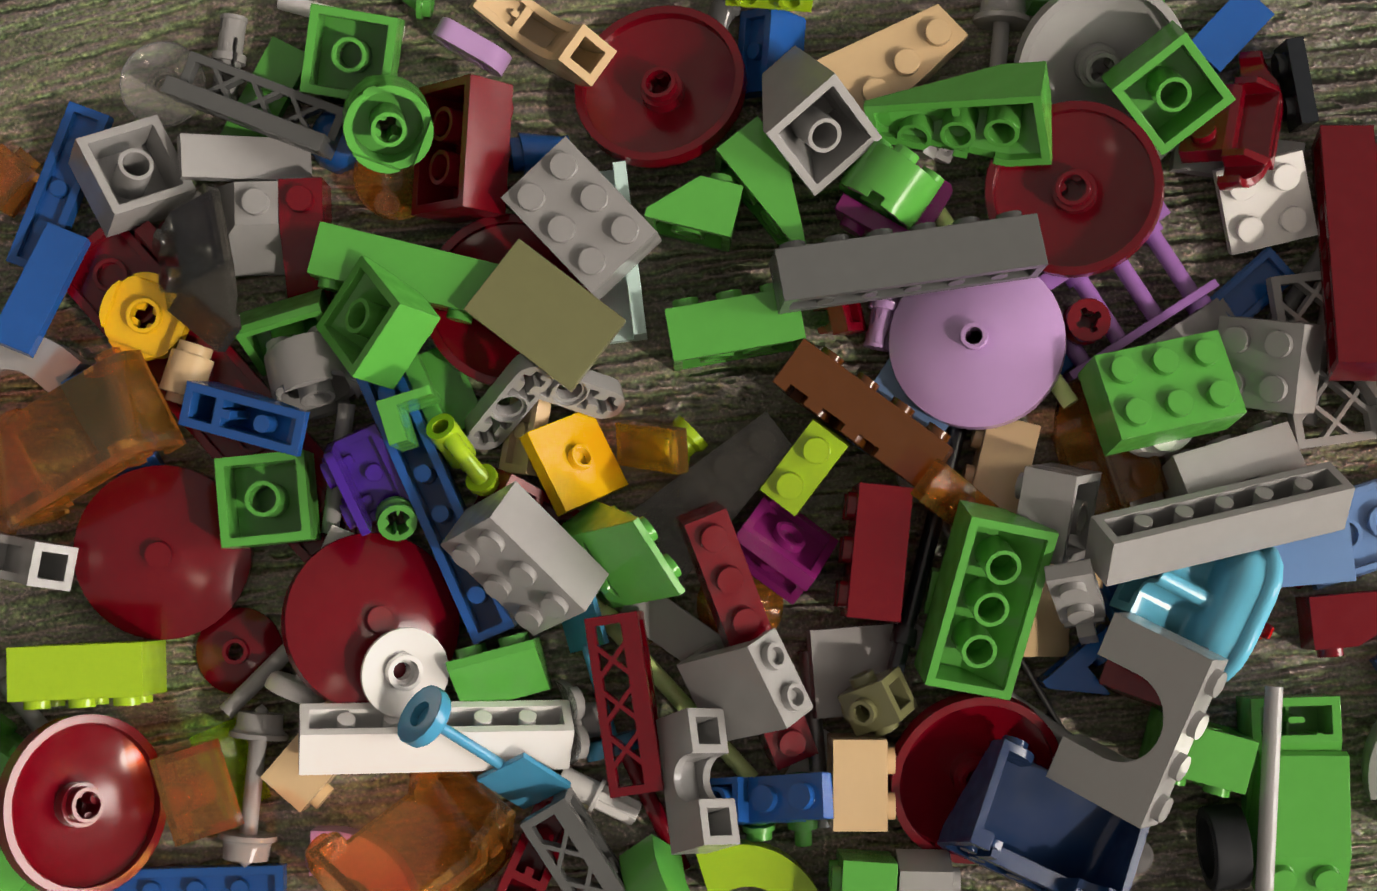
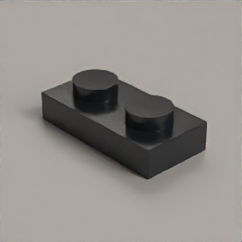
(1292, 70)

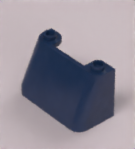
(1038, 829)

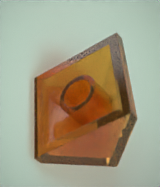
(196, 791)

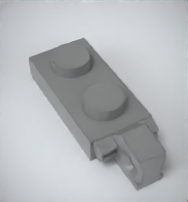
(1077, 597)

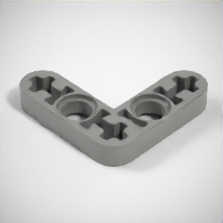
(593, 396)

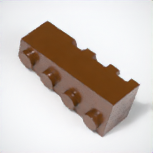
(862, 414)

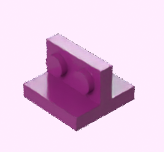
(784, 549)

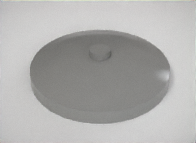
(1087, 40)

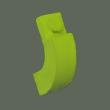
(753, 866)

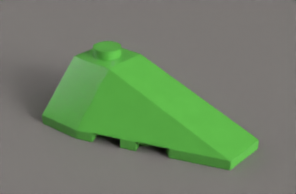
(985, 113)

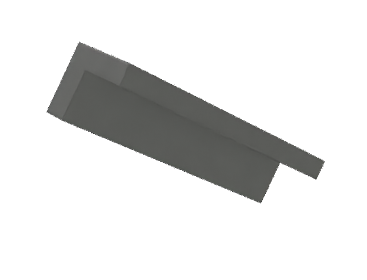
(248, 114)
(587, 840)

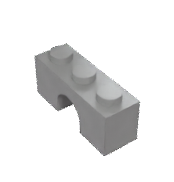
(688, 748)

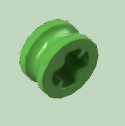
(395, 532)

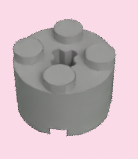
(308, 374)

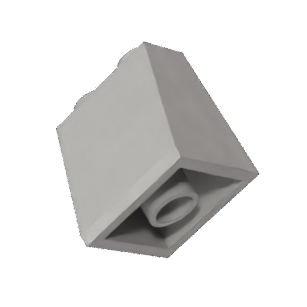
(813, 119)

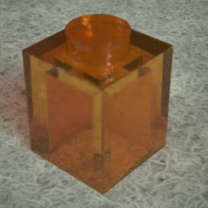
(17, 179)

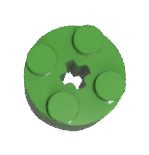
(399, 145)
(891, 183)

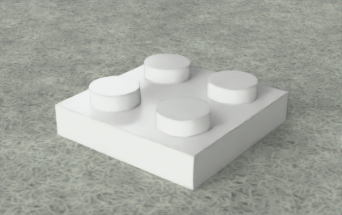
(1270, 211)

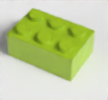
(86, 674)

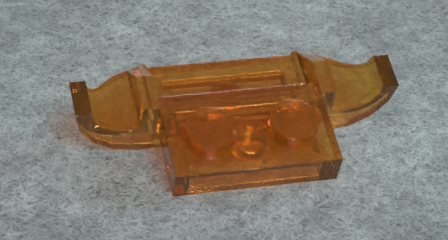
(1123, 475)

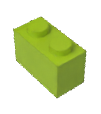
(805, 466)

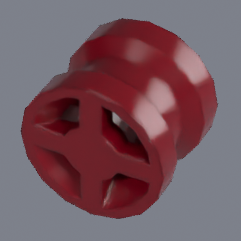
(1079, 325)

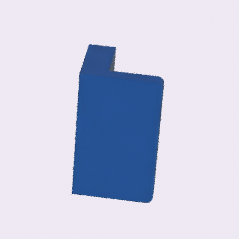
(764, 39)

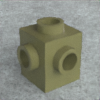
(877, 701)

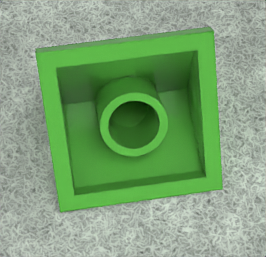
(279, 319)

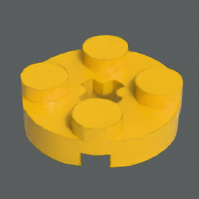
(122, 327)

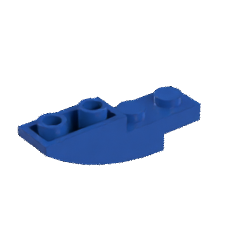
(778, 797)

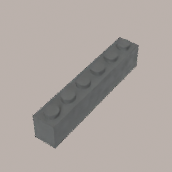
(907, 261)

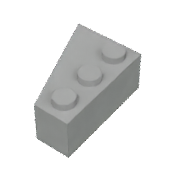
(1232, 460)

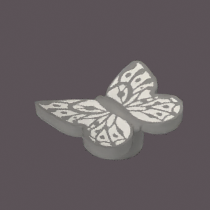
(584, 719)

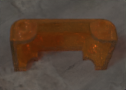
(81, 437)
(435, 838)

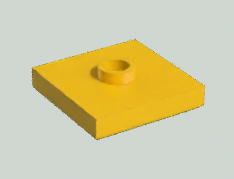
(573, 462)

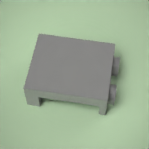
(750, 683)

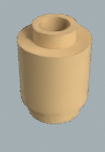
(185, 364)

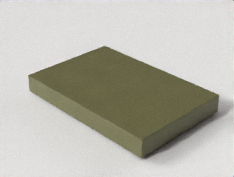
(545, 315)

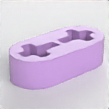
(471, 46)

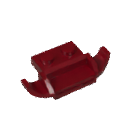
(1244, 131)

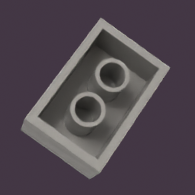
(582, 218)
(525, 559)

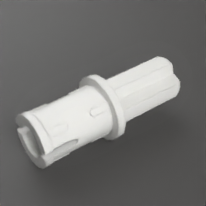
(597, 796)

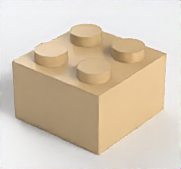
(861, 782)

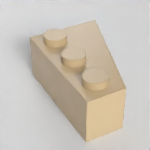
(898, 55)

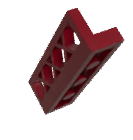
(643, 701)

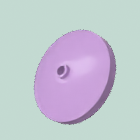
(984, 381)

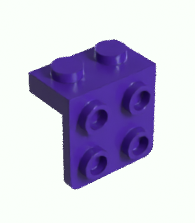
(363, 474)

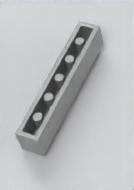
(1218, 523)

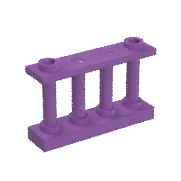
(1192, 299)

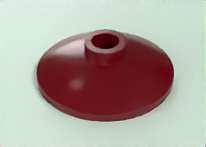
(243, 626)

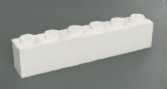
(366, 741)

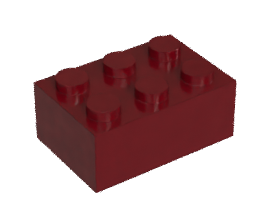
(469, 150)
(874, 552)

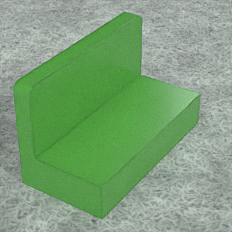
(454, 387)
(396, 418)

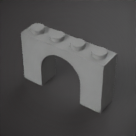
(1185, 681)

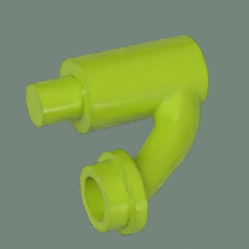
(460, 454)

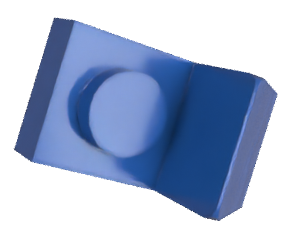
(1072, 670)

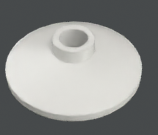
(423, 662)

